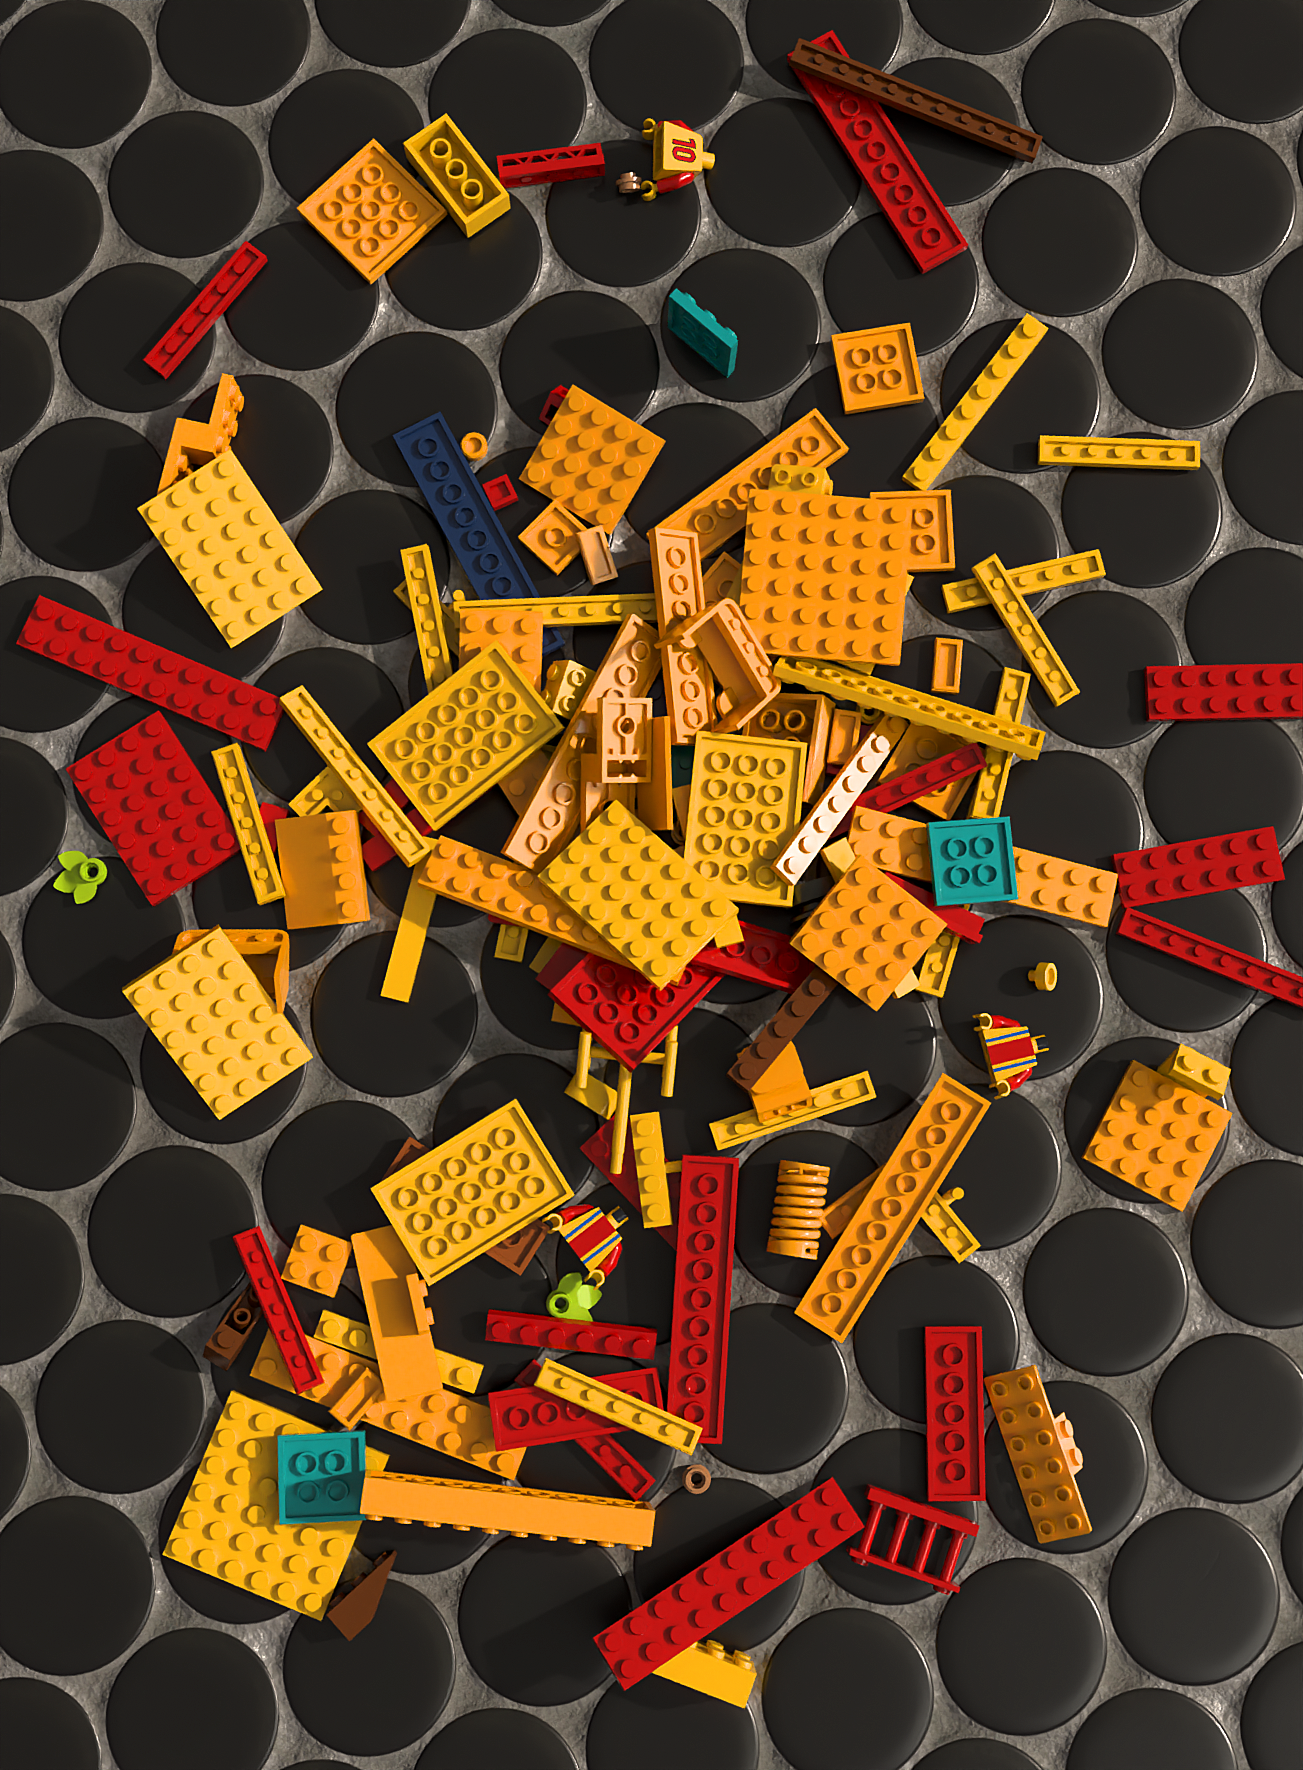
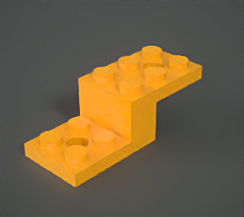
(203, 442)
(619, 757)

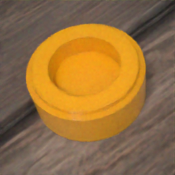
(474, 446)

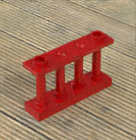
(933, 1520)

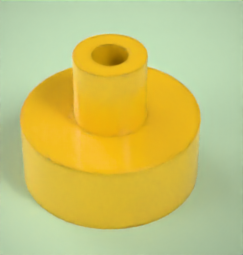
(1044, 976)

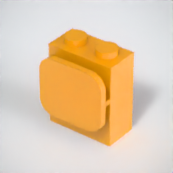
(781, 1087)

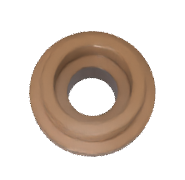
(628, 183)
(700, 1487)

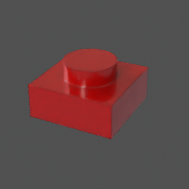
(500, 492)

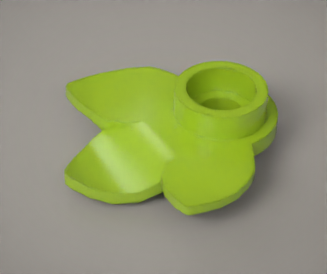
(76, 876)
(577, 1297)

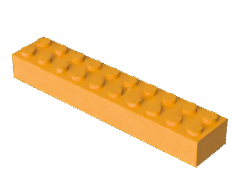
(507, 1508)

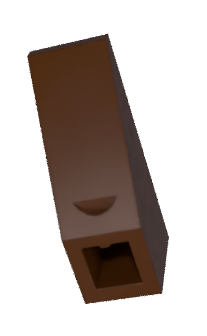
(234, 1330)
(358, 1606)

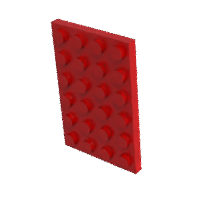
(155, 808)
(625, 1008)

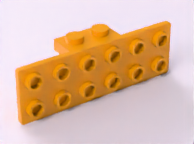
(397, 1314)
(1040, 1453)

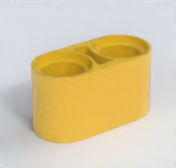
(595, 1096)

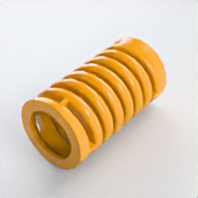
(798, 1210)

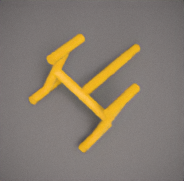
(667, 1059)

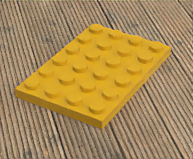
(230, 548)
(465, 735)
(744, 813)
(638, 894)
(217, 1022)
(472, 1192)

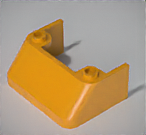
(734, 658)
(264, 952)

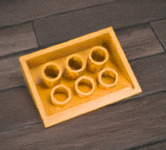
(799, 719)
(655, 797)
(322, 869)

